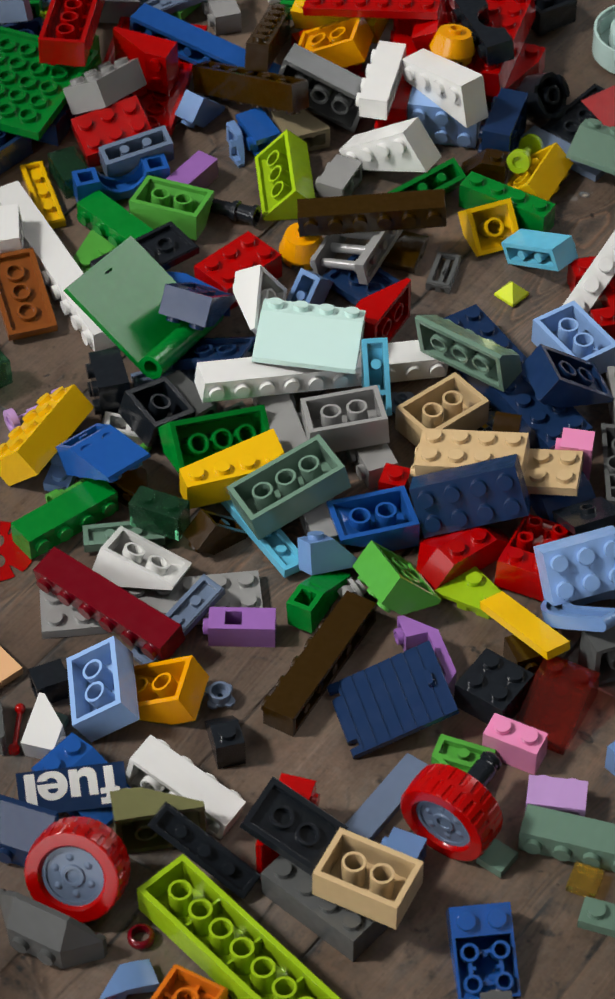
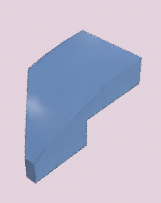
(236, 143)
(131, 979)

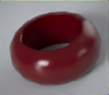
(141, 945)

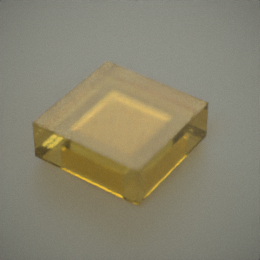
(584, 880)

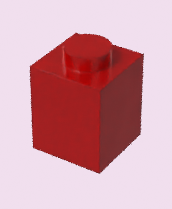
(394, 476)

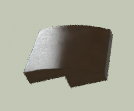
(406, 252)

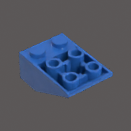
(100, 453)
(482, 949)

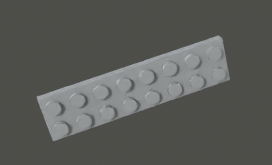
(59, 620)

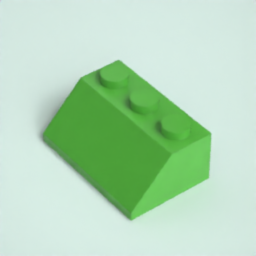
(166, 200)
(393, 581)

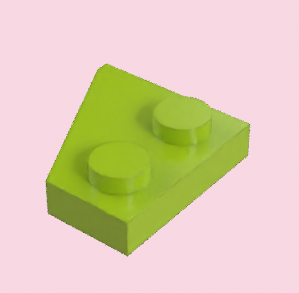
(468, 591)

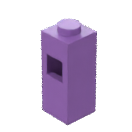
(198, 170)
(241, 626)

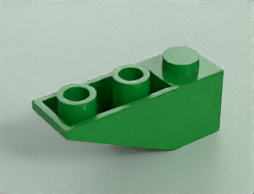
(313, 599)

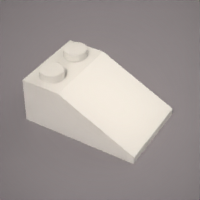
(251, 288)
(138, 562)

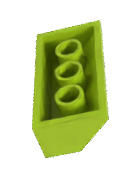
(283, 176)

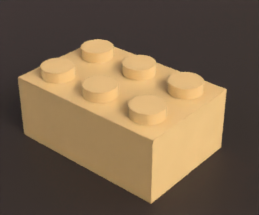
(444, 405)
(367, 878)

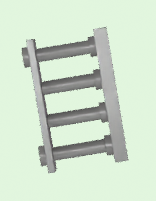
(370, 255)

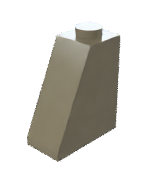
(304, 126)

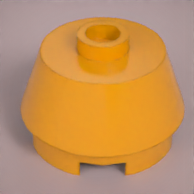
(454, 43)
(298, 249)

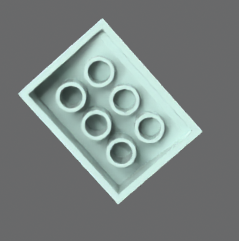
(309, 335)

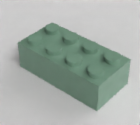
(289, 486)

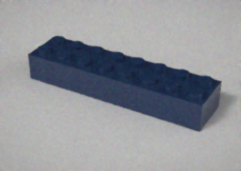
(539, 420)

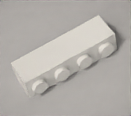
(381, 80)

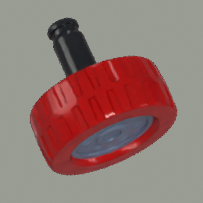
(454, 808)
(78, 868)

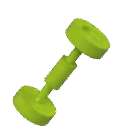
(519, 159)

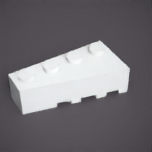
(448, 85)
(394, 148)
(164, 770)

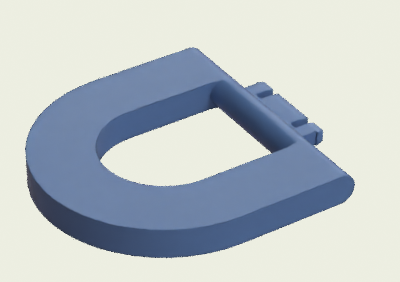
(579, 617)

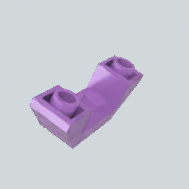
(413, 633)

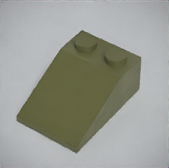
(136, 807)

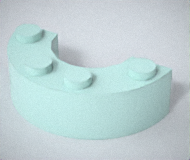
(604, 39)

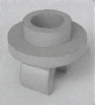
(354, 586)

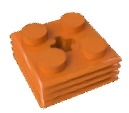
(186, 984)

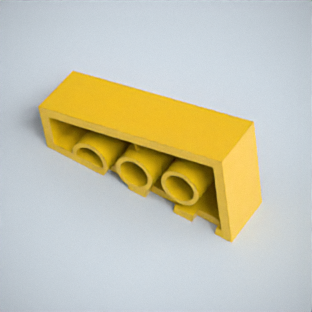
(207, 479)

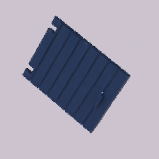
(392, 699)

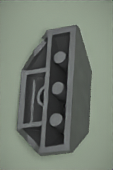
(49, 933)

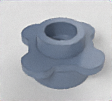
(398, 398)
(219, 689)

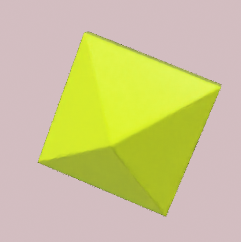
(511, 293)

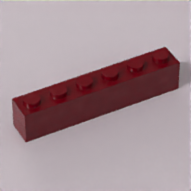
(109, 605)

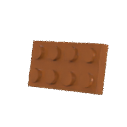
(23, 296)

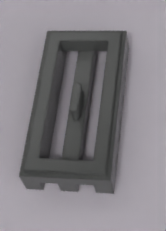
(440, 284)

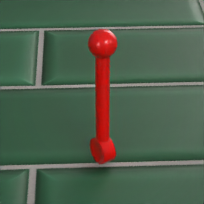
(14, 748)

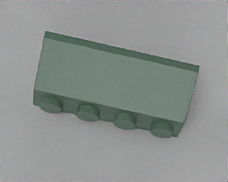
(594, 145)
(467, 351)

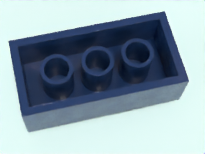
(470, 496)

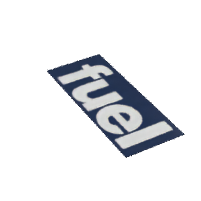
(72, 787)

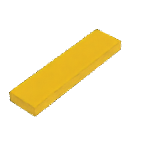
(43, 193)
(525, 625)

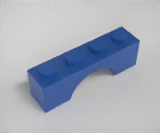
(118, 188)

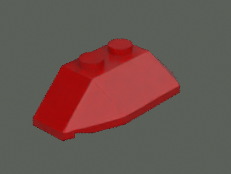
(454, 553)

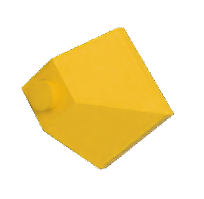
(488, 226)

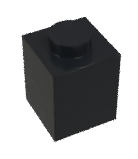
(51, 680)

